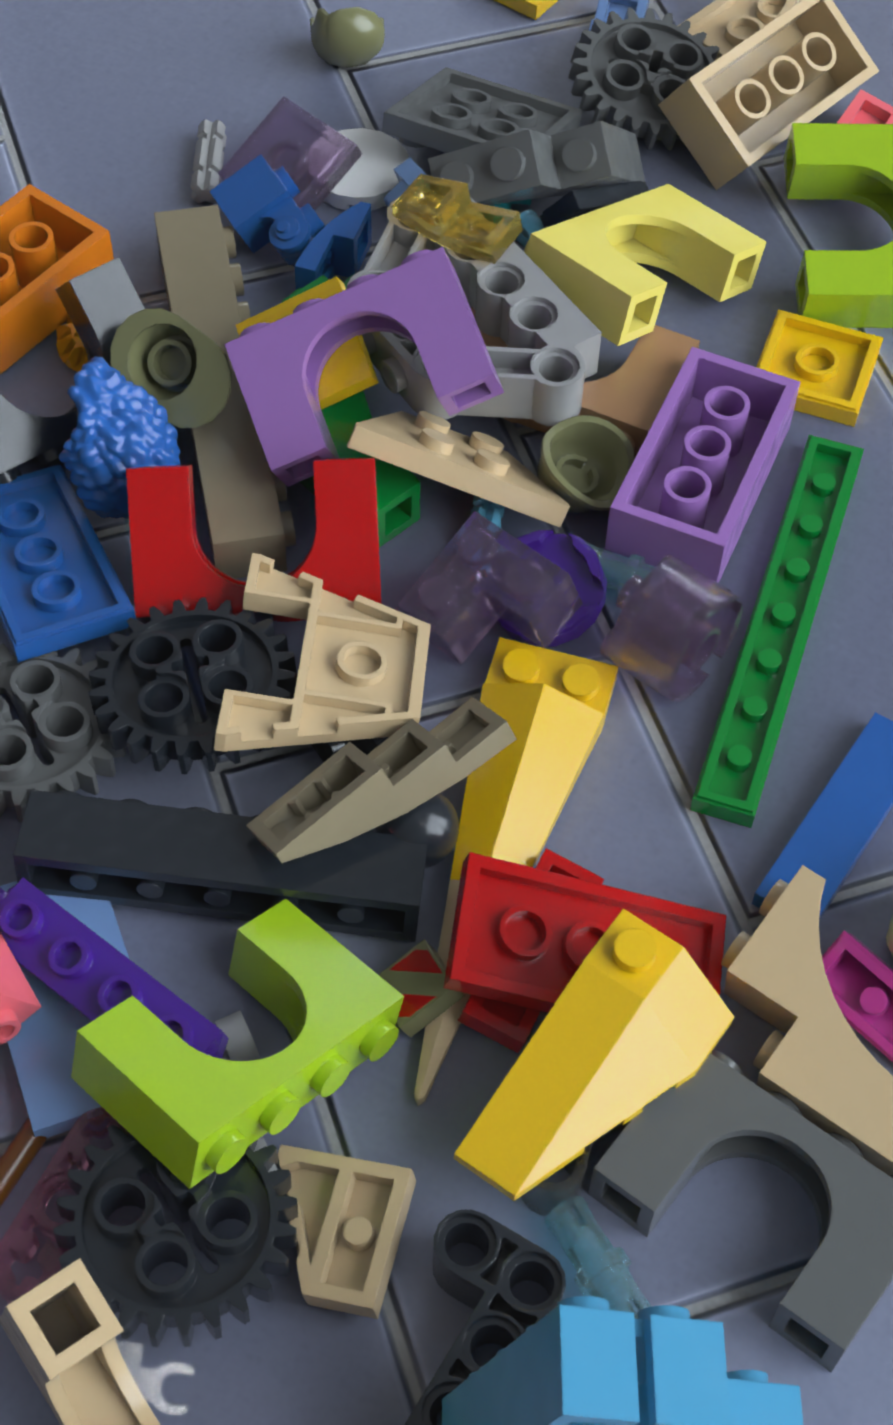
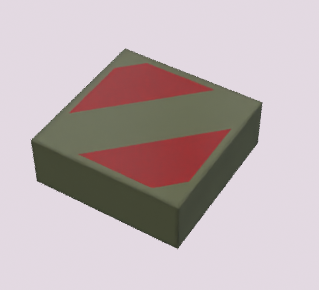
(420, 979)

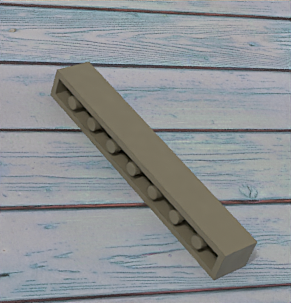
(232, 468)

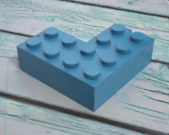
(619, 1370)

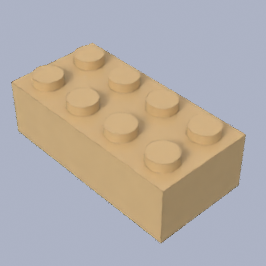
(763, 85)

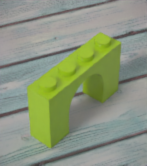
(853, 166)
(207, 1110)

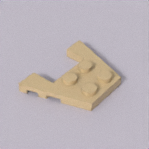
(355, 673)

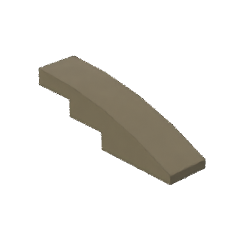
(364, 791)

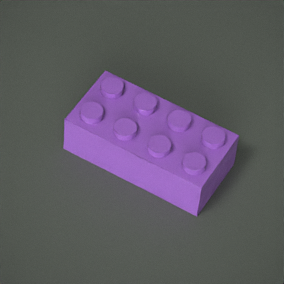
(702, 463)

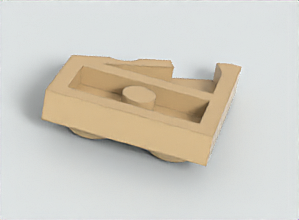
(346, 1226)

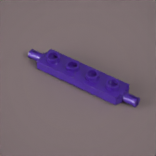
(89, 969)

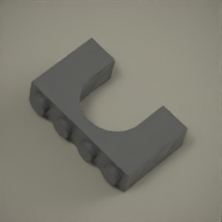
(730, 1117)

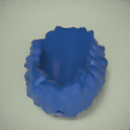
(114, 431)

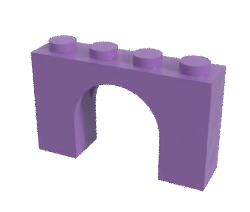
(284, 359)

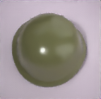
(585, 462)

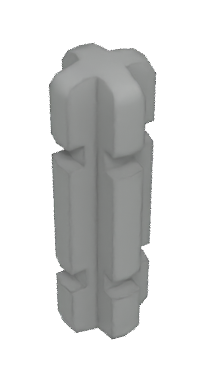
(208, 159)

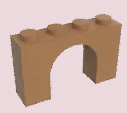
(634, 391)

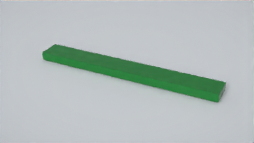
(777, 634)

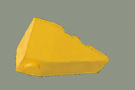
(610, 1045)

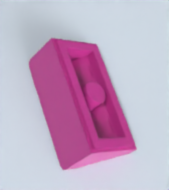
(862, 990)

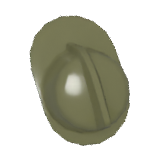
(173, 365)

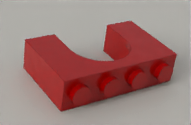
(173, 566)

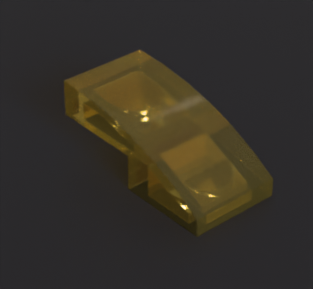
(446, 215)

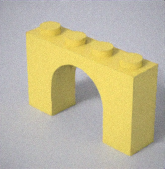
(598, 255)

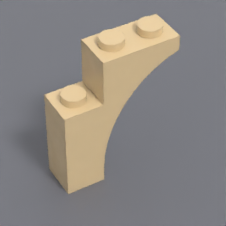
(820, 1057)

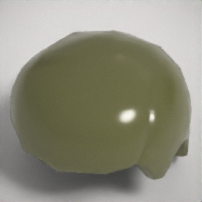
(347, 36)

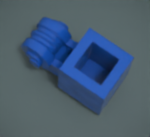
(264, 210)

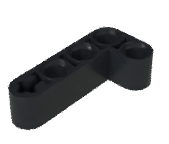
(486, 1290)

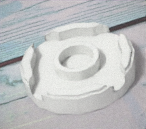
(372, 173)

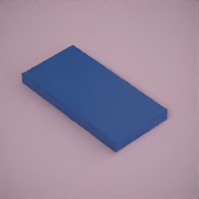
(53, 569)

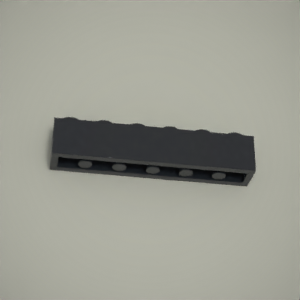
(213, 865)

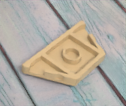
(463, 462)

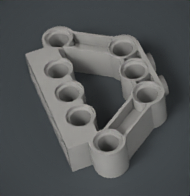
(545, 334)

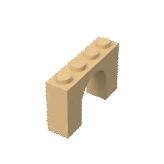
(72, 1351)

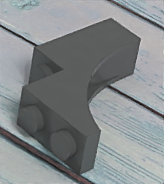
(542, 164)

